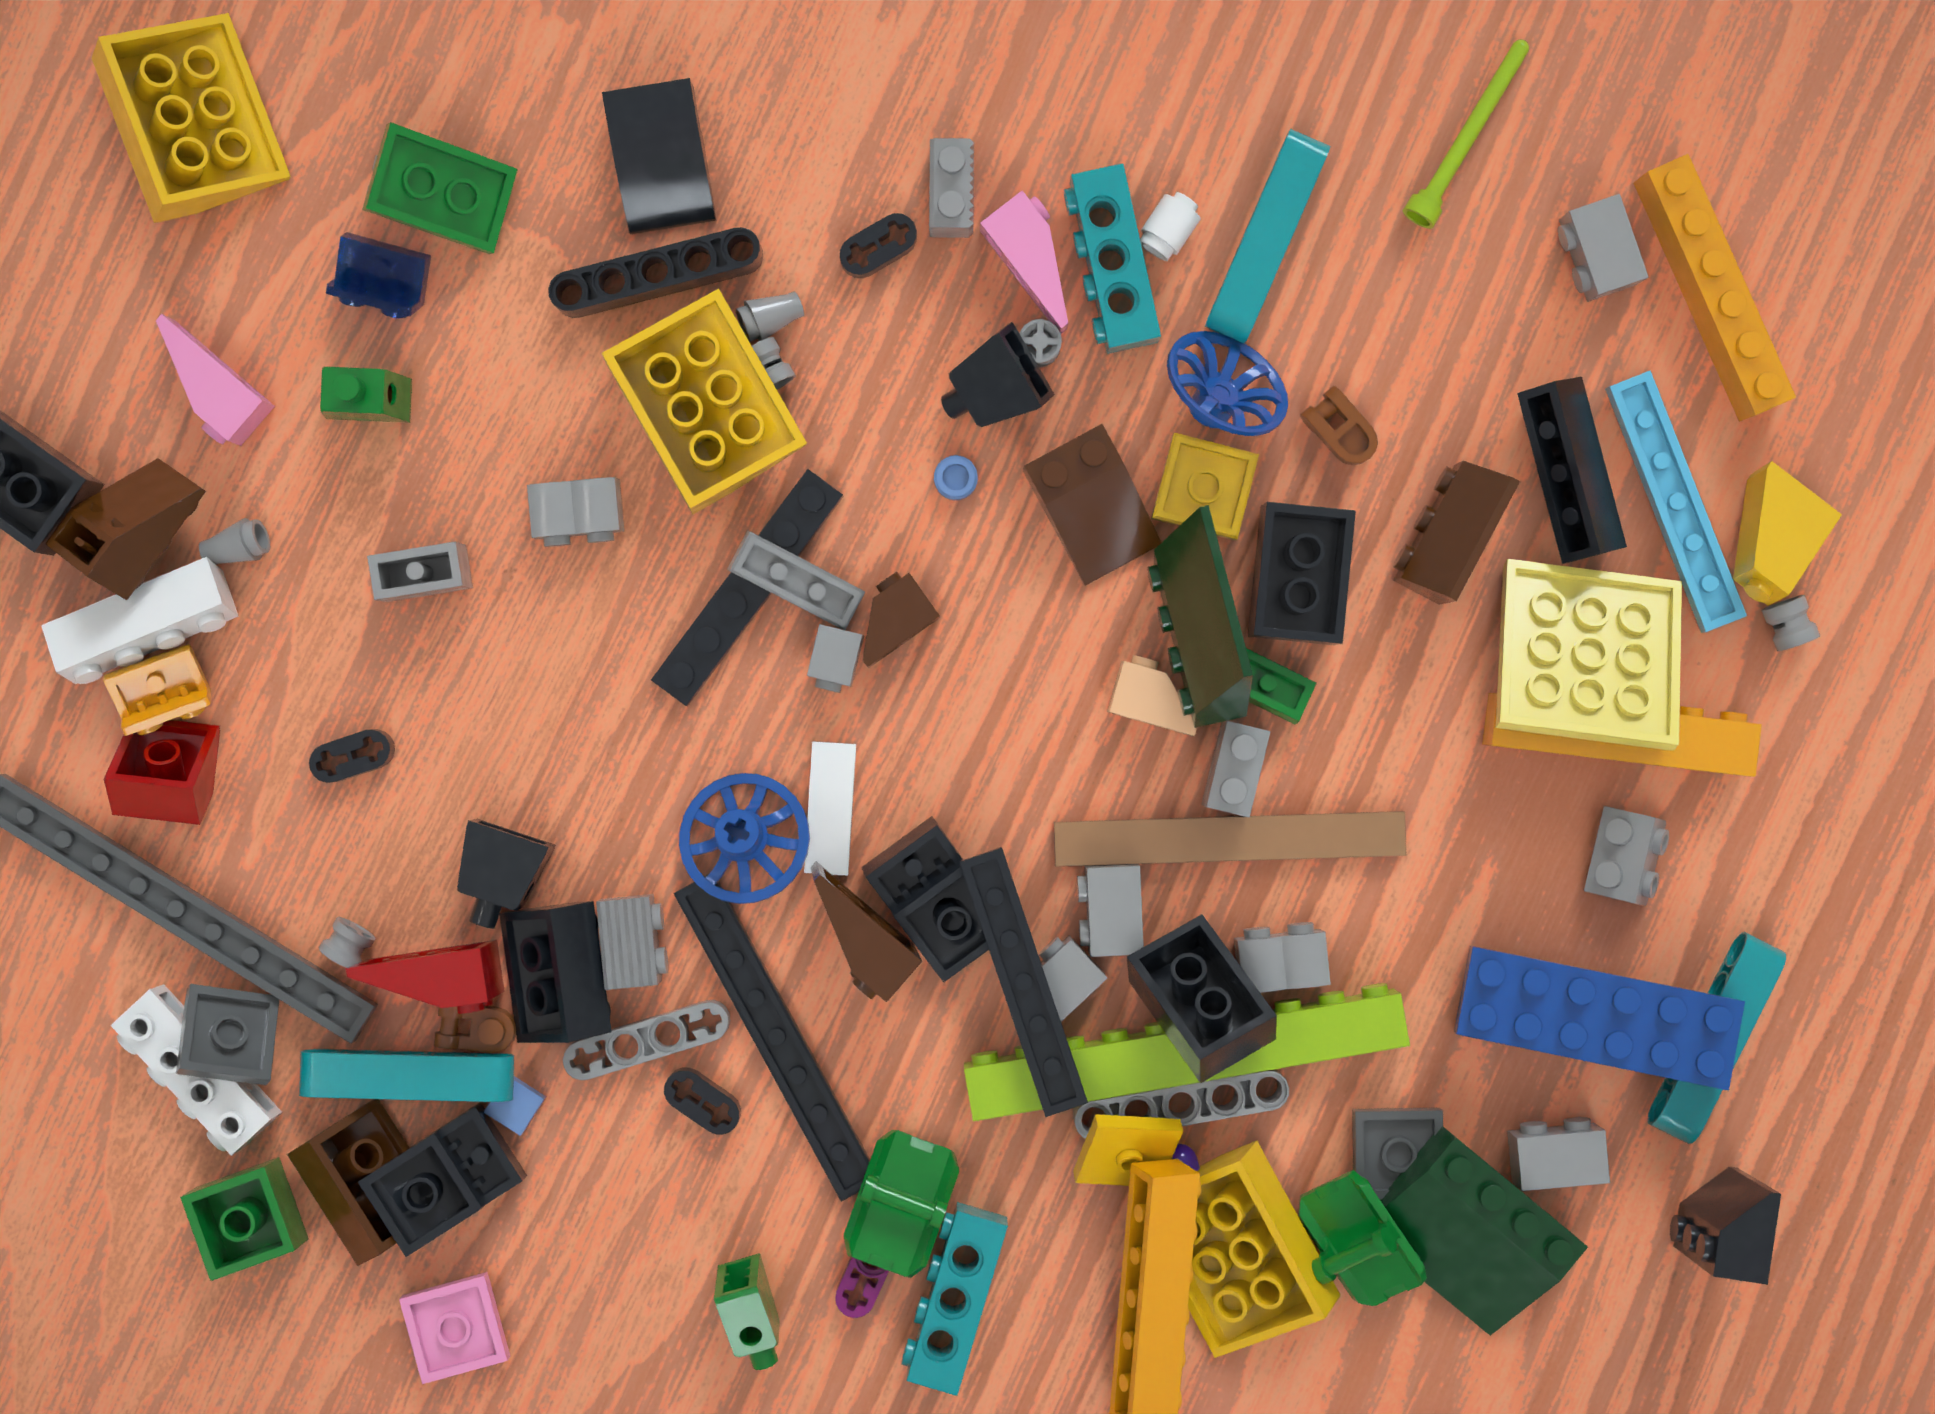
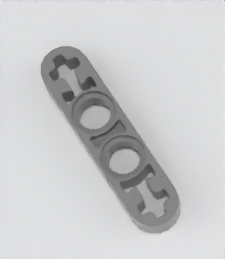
(648, 1045)

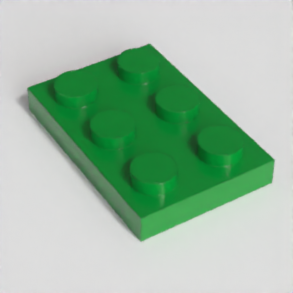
(439, 188)

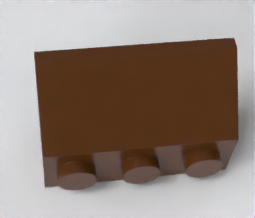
(1454, 531)
(334, 1165)

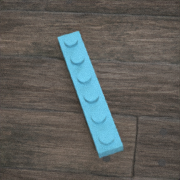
(1676, 502)

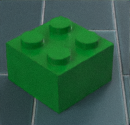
(244, 1219)

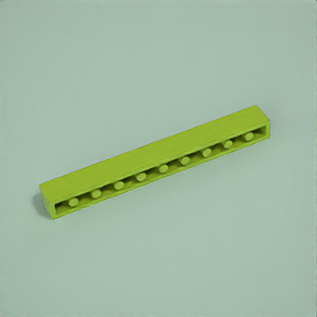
(1149, 1061)

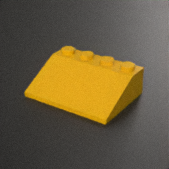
(189, 115)
(704, 400)
(1251, 1256)

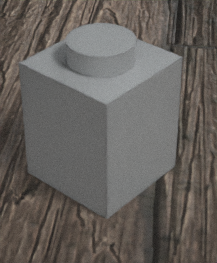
(834, 658)

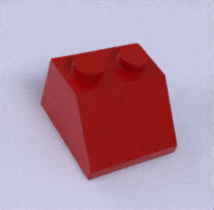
(165, 773)

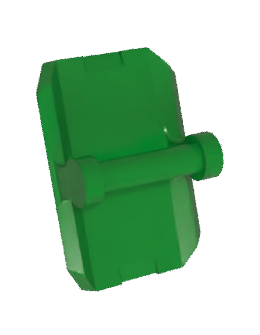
(901, 1203)
(1358, 1241)

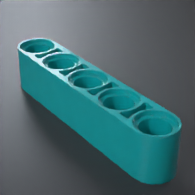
(1267, 236)
(1746, 975)
(406, 1075)

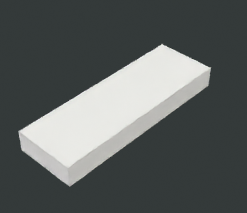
(831, 806)

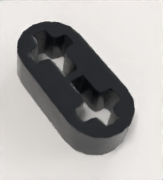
(872, 237)
(349, 746)
(696, 1109)

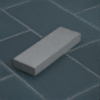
(796, 580)

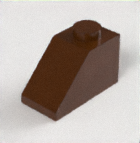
(896, 616)

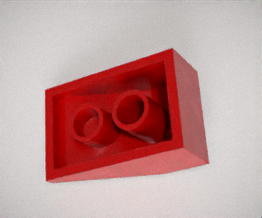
(443, 977)

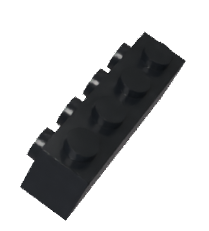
(1571, 469)

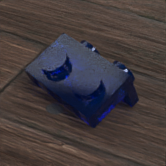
(380, 276)

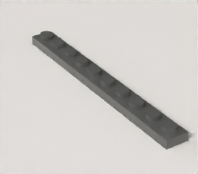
(183, 911)

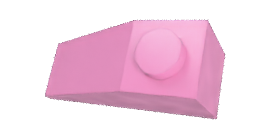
(1026, 247)
(215, 391)

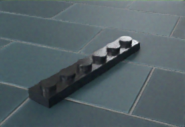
(739, 599)
(1023, 982)

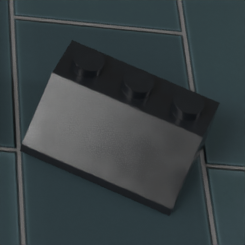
(555, 973)
(1729, 1226)

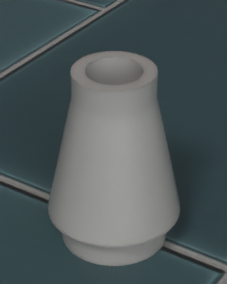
(768, 315)
(238, 543)

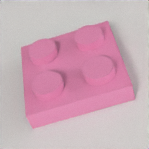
(454, 1328)

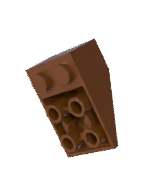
(126, 526)

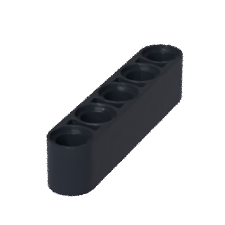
(635, 267)

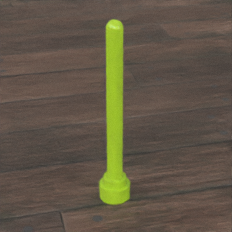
(1425, 206)

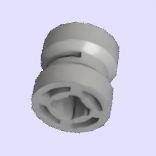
(768, 354)
(1790, 623)

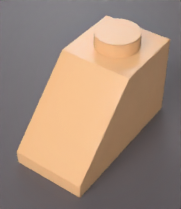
(1148, 696)

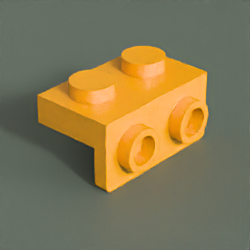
(158, 690)

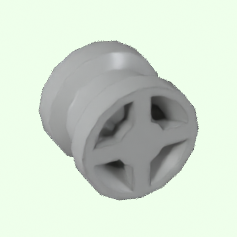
(1041, 334)
(346, 942)

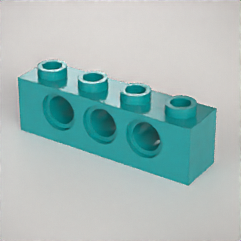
(1110, 190)
(945, 1366)

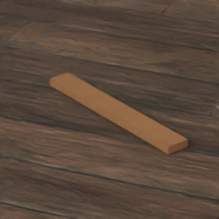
(1230, 838)

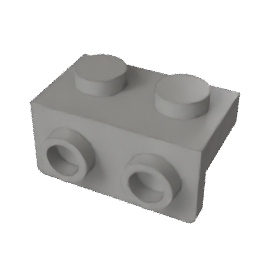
(1627, 856)

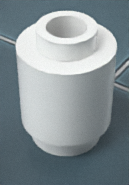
(1169, 225)

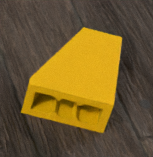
(1779, 533)

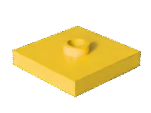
(1203, 475)
(1121, 1140)

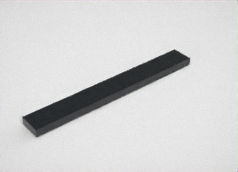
(777, 1038)

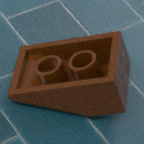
(1092, 504)
(873, 948)

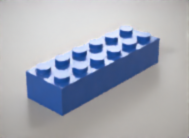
(1599, 1017)

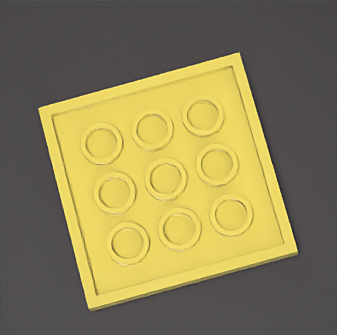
(1589, 655)

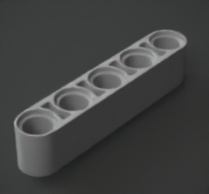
(1202, 1107)

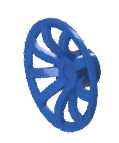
(1217, 393)
(742, 837)

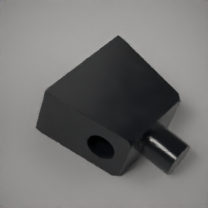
(997, 381)
(499, 869)

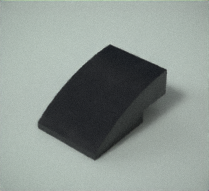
(659, 155)
(930, 897)
(442, 1179)

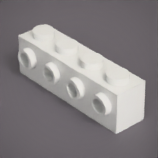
(152, 619)
(227, 1109)

